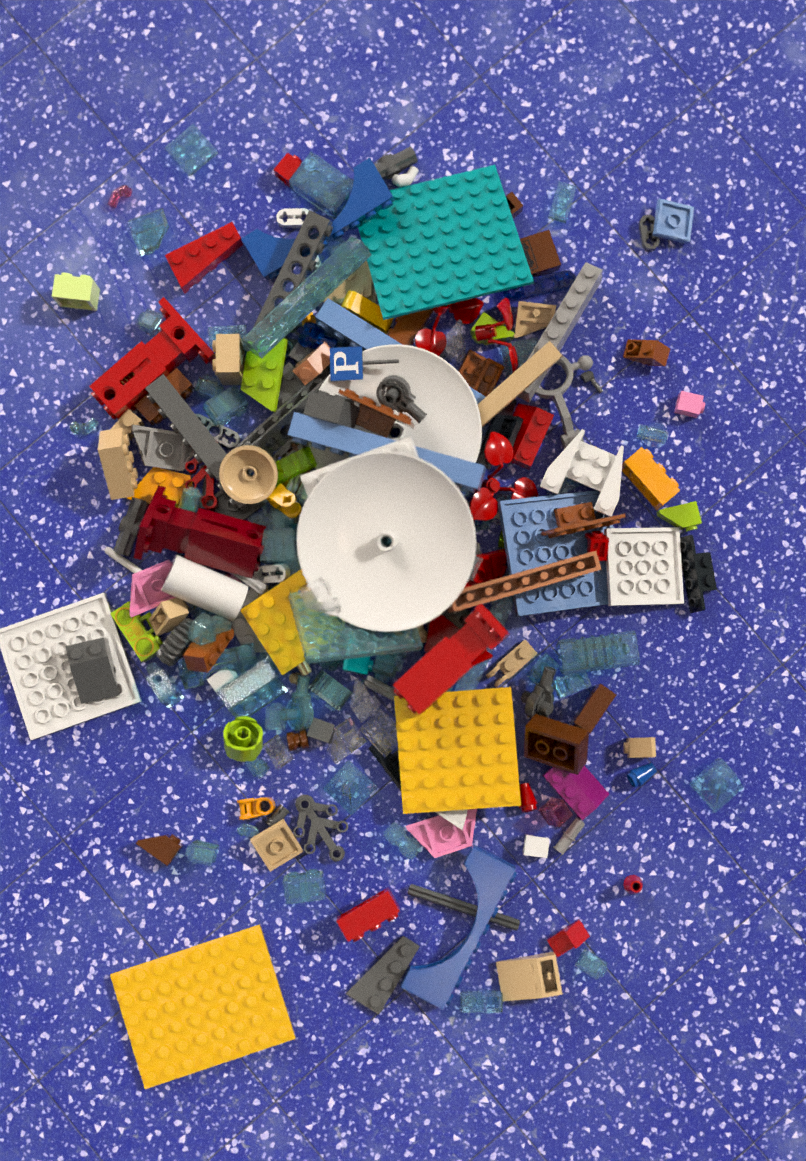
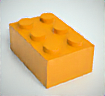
(650, 478)

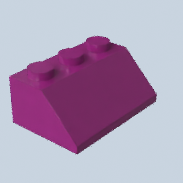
(579, 791)

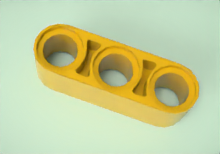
(366, 310)

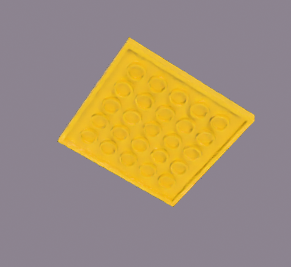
(458, 752)

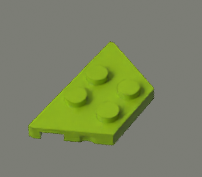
(264, 375)

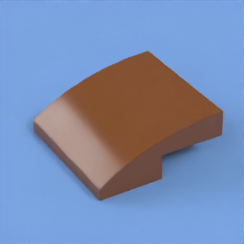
(480, 372)

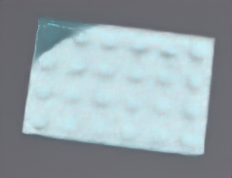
(332, 638)

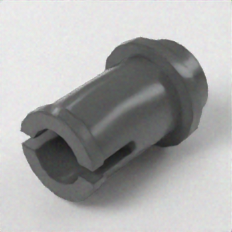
(279, 814)

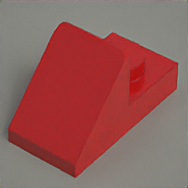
(568, 938)

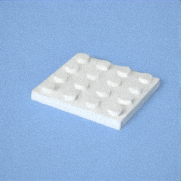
(644, 566)

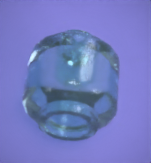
(208, 386)

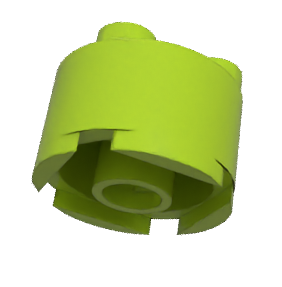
(243, 739)

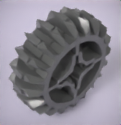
(175, 644)

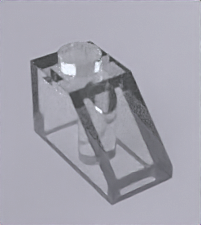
(455, 346)

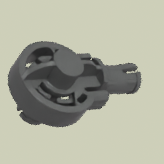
(399, 397)
(542, 696)

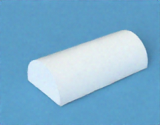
(205, 588)

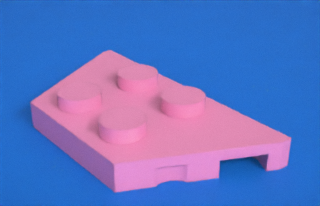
(147, 587)
(442, 836)

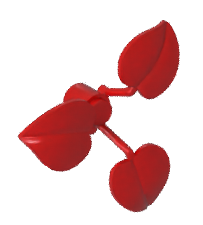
(488, 331)
(436, 341)
(482, 504)

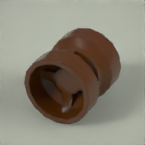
(297, 740)

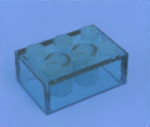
(322, 185)
(252, 690)

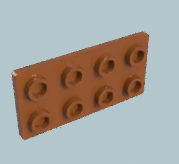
(375, 418)
(577, 519)

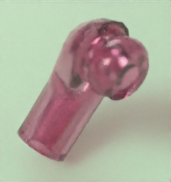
(117, 193)

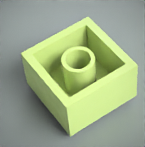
(75, 291)

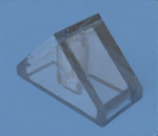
(278, 752)

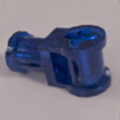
(315, 338)

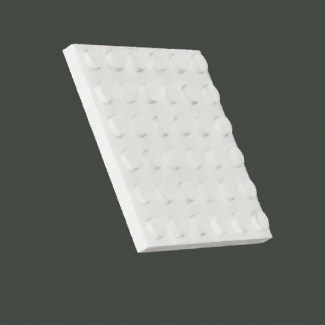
(41, 669)

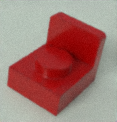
(598, 542)

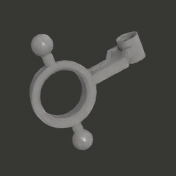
(584, 363)

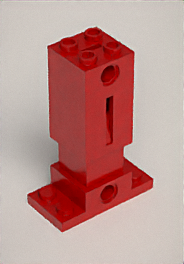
(148, 362)
(449, 660)

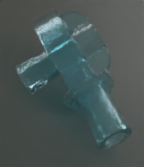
(299, 706)

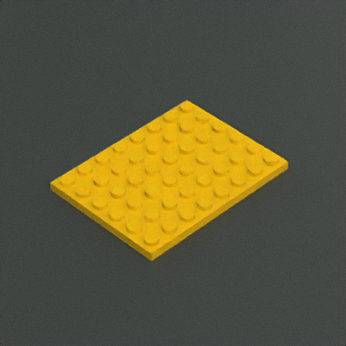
(202, 1006)

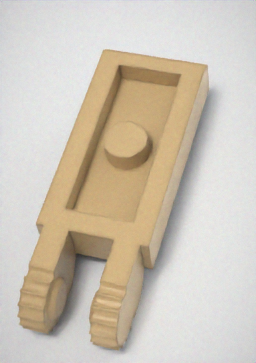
(513, 662)

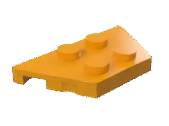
(157, 476)

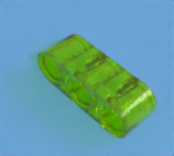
(295, 464)

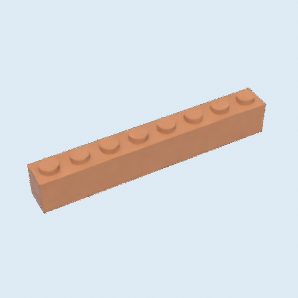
(526, 581)

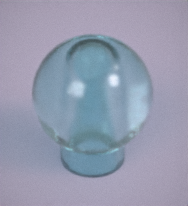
(653, 435)

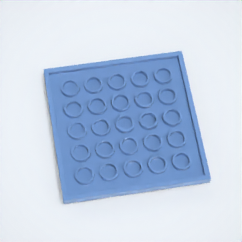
(527, 549)

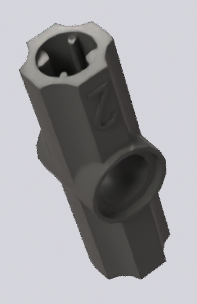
(393, 164)
(130, 526)

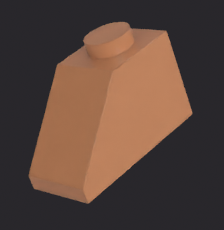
(313, 364)

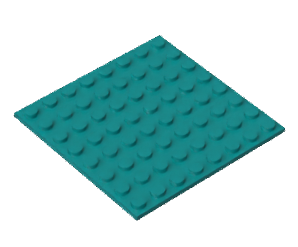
(444, 244)

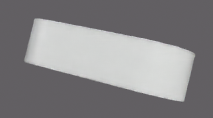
(291, 213)
(273, 577)

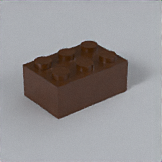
(556, 744)

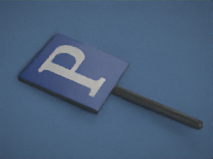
(348, 363)

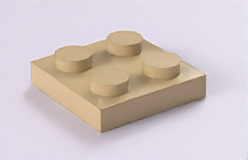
(276, 845)

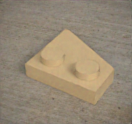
(532, 317)

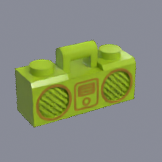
(136, 633)

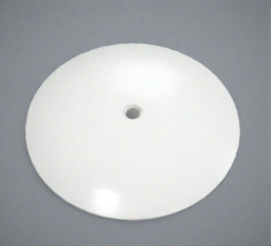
(440, 391)
(429, 533)

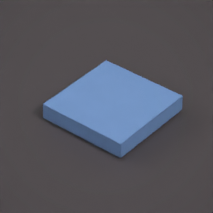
(673, 221)

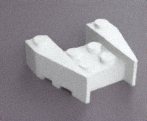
(588, 467)

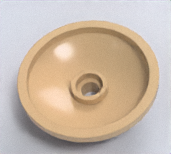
(239, 483)

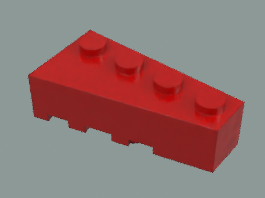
(203, 255)

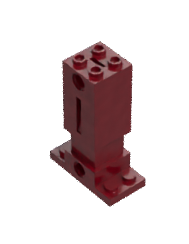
(202, 536)

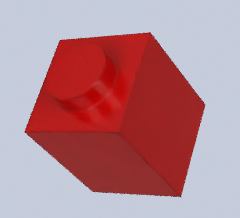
(287, 167)

